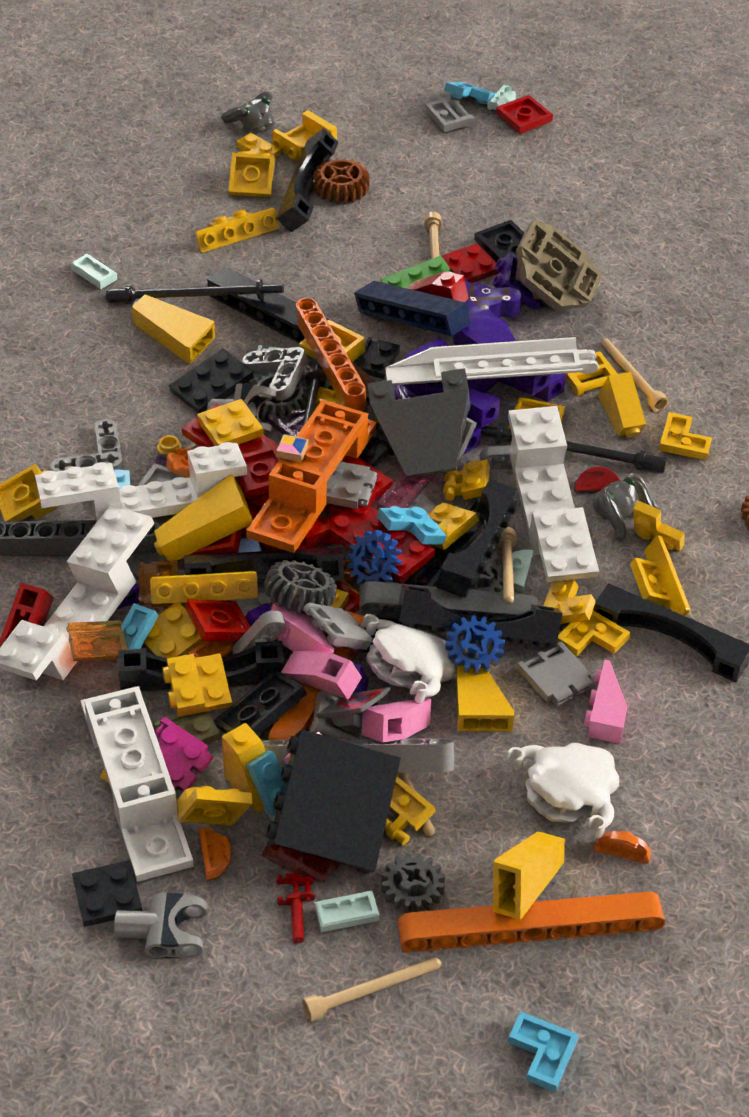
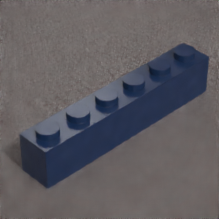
(413, 308)

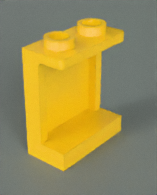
(294, 141)

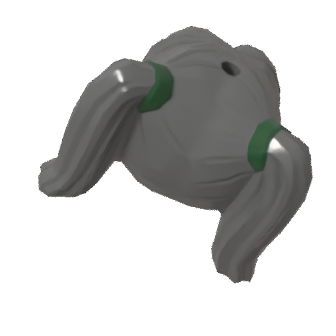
(250, 114)
(619, 499)

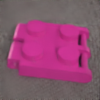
(182, 754)

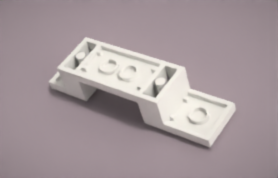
(156, 498)
(552, 521)
(100, 588)
(139, 783)

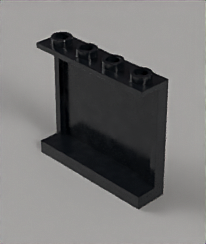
(333, 800)

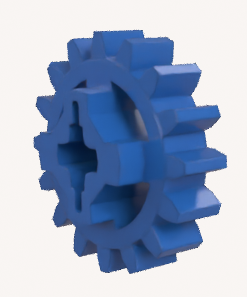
(370, 555)
(479, 634)

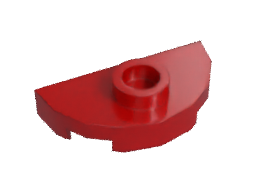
(595, 479)

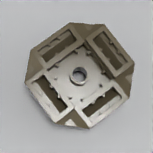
(555, 268)

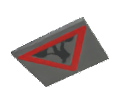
(342, 710)

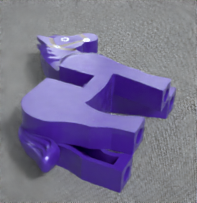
(485, 309)

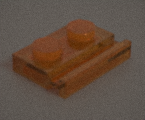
(155, 569)
(96, 640)

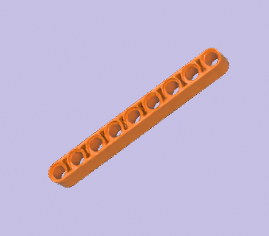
(541, 922)

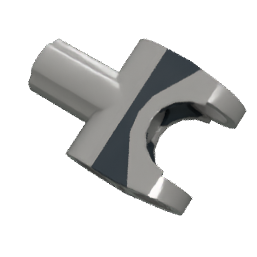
(253, 397)
(161, 925)

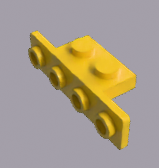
(236, 228)
(658, 578)
(204, 587)

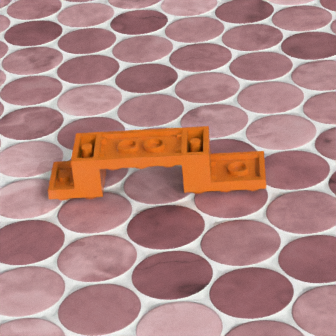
(300, 488)

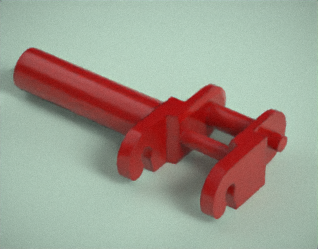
(295, 901)

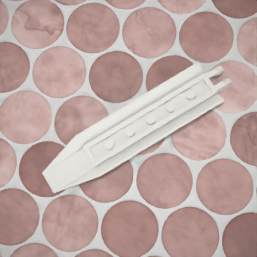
(495, 361)

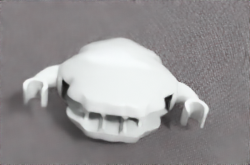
(408, 657)
(570, 783)

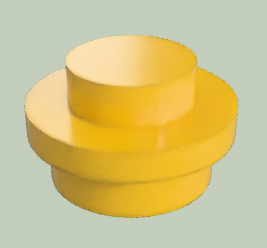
(168, 444)

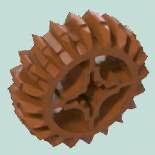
(341, 180)

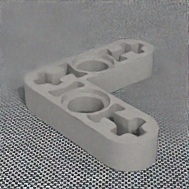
(284, 362)
(103, 455)

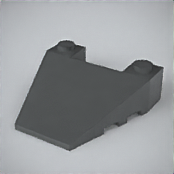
(423, 429)

